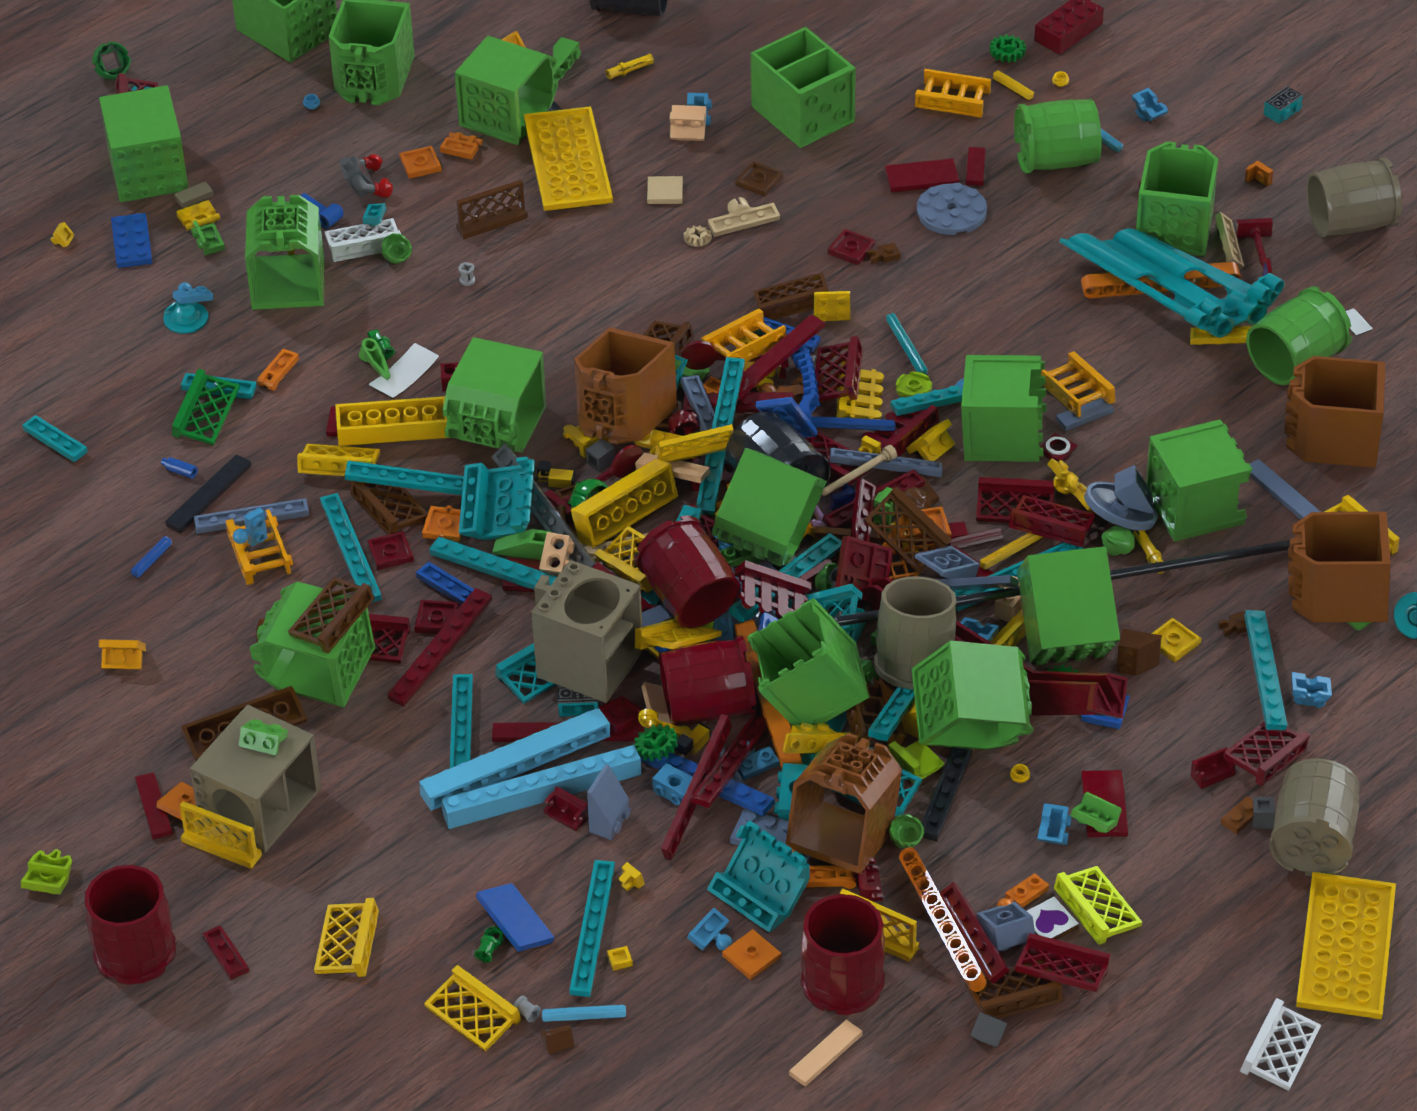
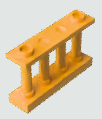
(952, 103)
(745, 327)
(1084, 372)
(244, 557)

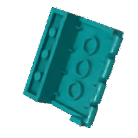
(496, 500)
(762, 878)

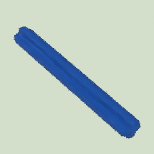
(853, 423)

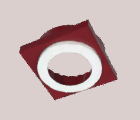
(1058, 455)

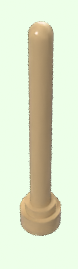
(887, 454)

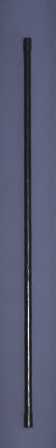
(1115, 574)

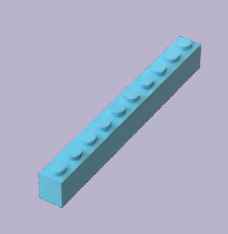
(516, 757)
(536, 787)

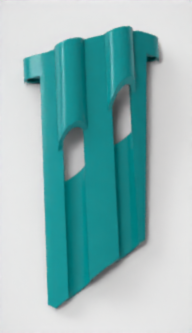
(1139, 254)

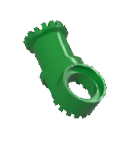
(383, 342)
(489, 944)

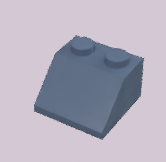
(1133, 490)
(1007, 925)

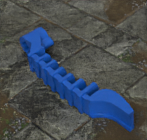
(803, 360)

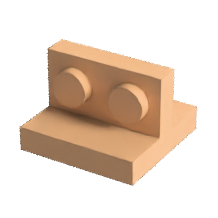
(688, 123)

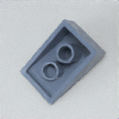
(949, 563)
(607, 805)

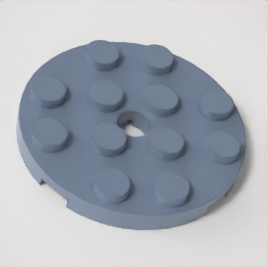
(967, 215)

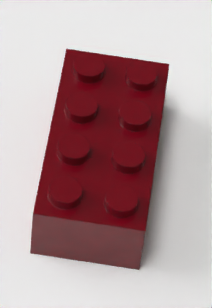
(1068, 25)

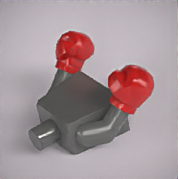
(358, 177)

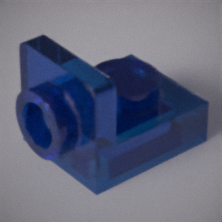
(842, 498)

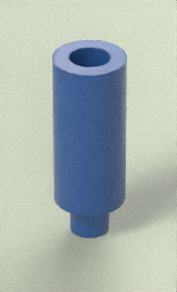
(180, 467)

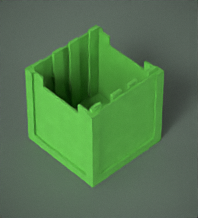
(1003, 408)
(1196, 479)
(809, 666)

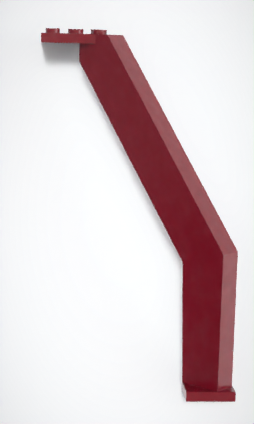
(1051, 693)

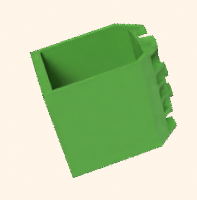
(371, 50)
(501, 85)
(1178, 196)
(284, 279)
(495, 395)
(767, 507)
(304, 665)
(972, 696)

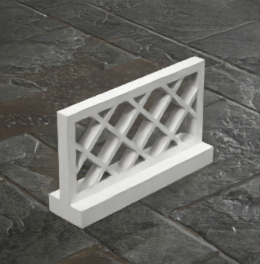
(356, 245)
(1267, 1033)

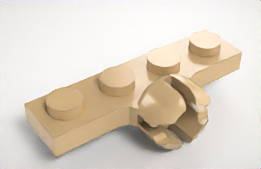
(742, 217)

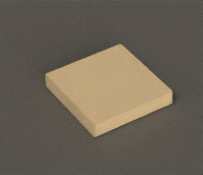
(665, 190)

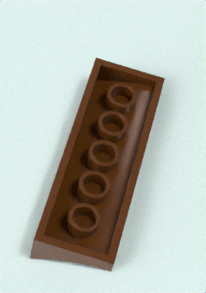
(204, 731)

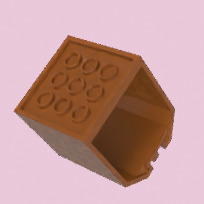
(624, 385)
(1336, 411)
(1340, 567)
(834, 832)

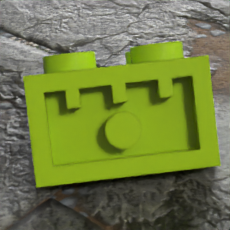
(916, 759)

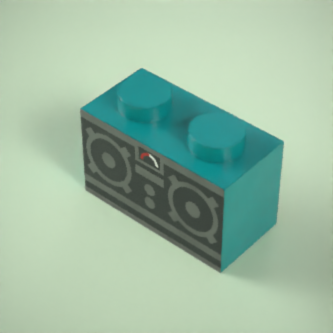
(1283, 105)
(574, 703)

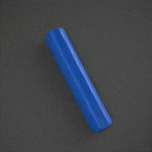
(151, 557)

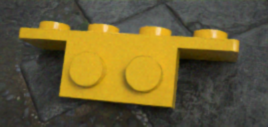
(809, 738)

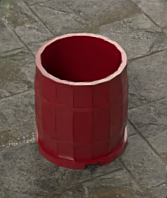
(687, 572)
(707, 681)
(129, 924)
(843, 954)

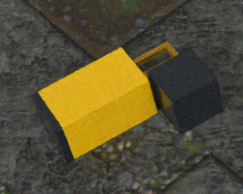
(556, 477)
(694, 741)

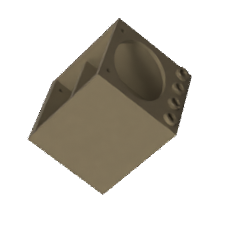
(587, 630)
(255, 785)

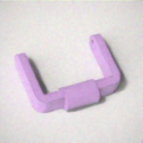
(819, 515)

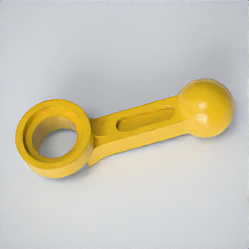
(649, 717)

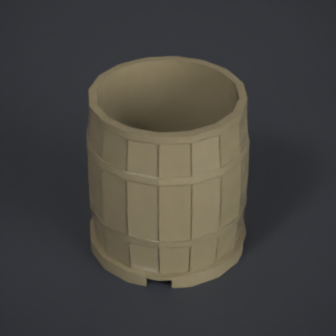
(1354, 198)
(912, 623)
(1316, 817)

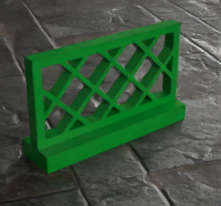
(192, 399)

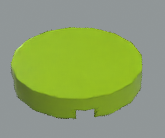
(912, 384)

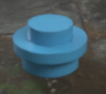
(311, 101)

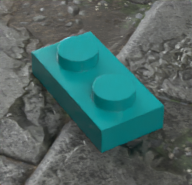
(374, 214)

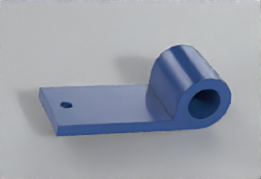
(328, 215)

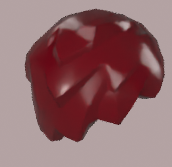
(680, 419)

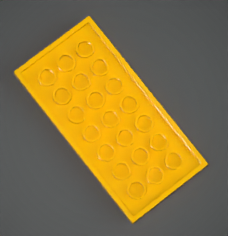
(567, 158)
(1346, 945)

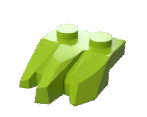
(47, 872)

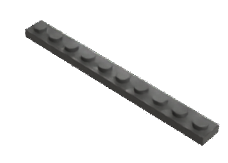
(546, 511)

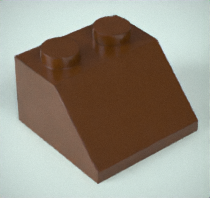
(1138, 652)

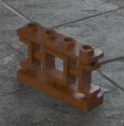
(879, 695)

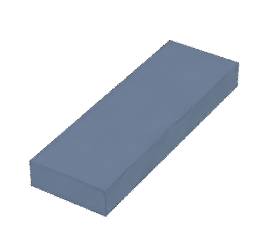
(1089, 412)

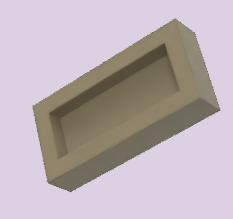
(194, 194)

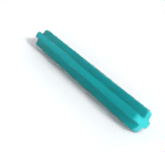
(906, 343)

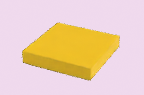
(1176, 639)

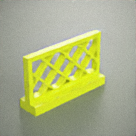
(1084, 908)

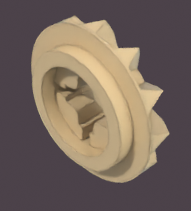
(692, 239)

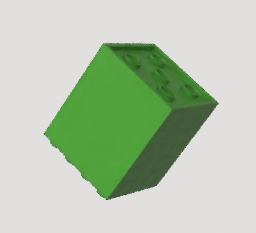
(286, 25)
(803, 87)
(144, 143)
(1068, 605)

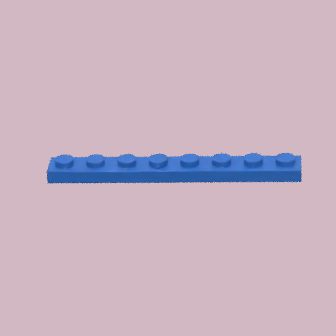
(733, 792)

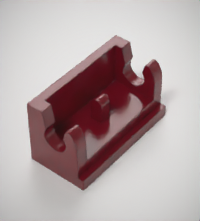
(1212, 769)
(566, 809)
(869, 882)

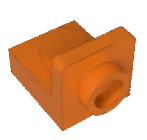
(1260, 173)

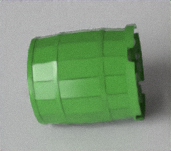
(1057, 135)
(1297, 331)

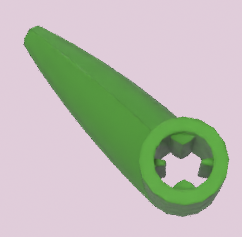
(372, 353)

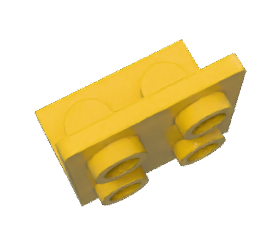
(832, 305)

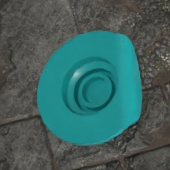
(185, 317)
(1406, 615)

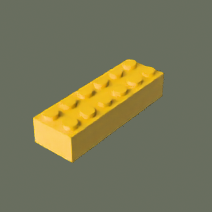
(390, 421)
(624, 503)

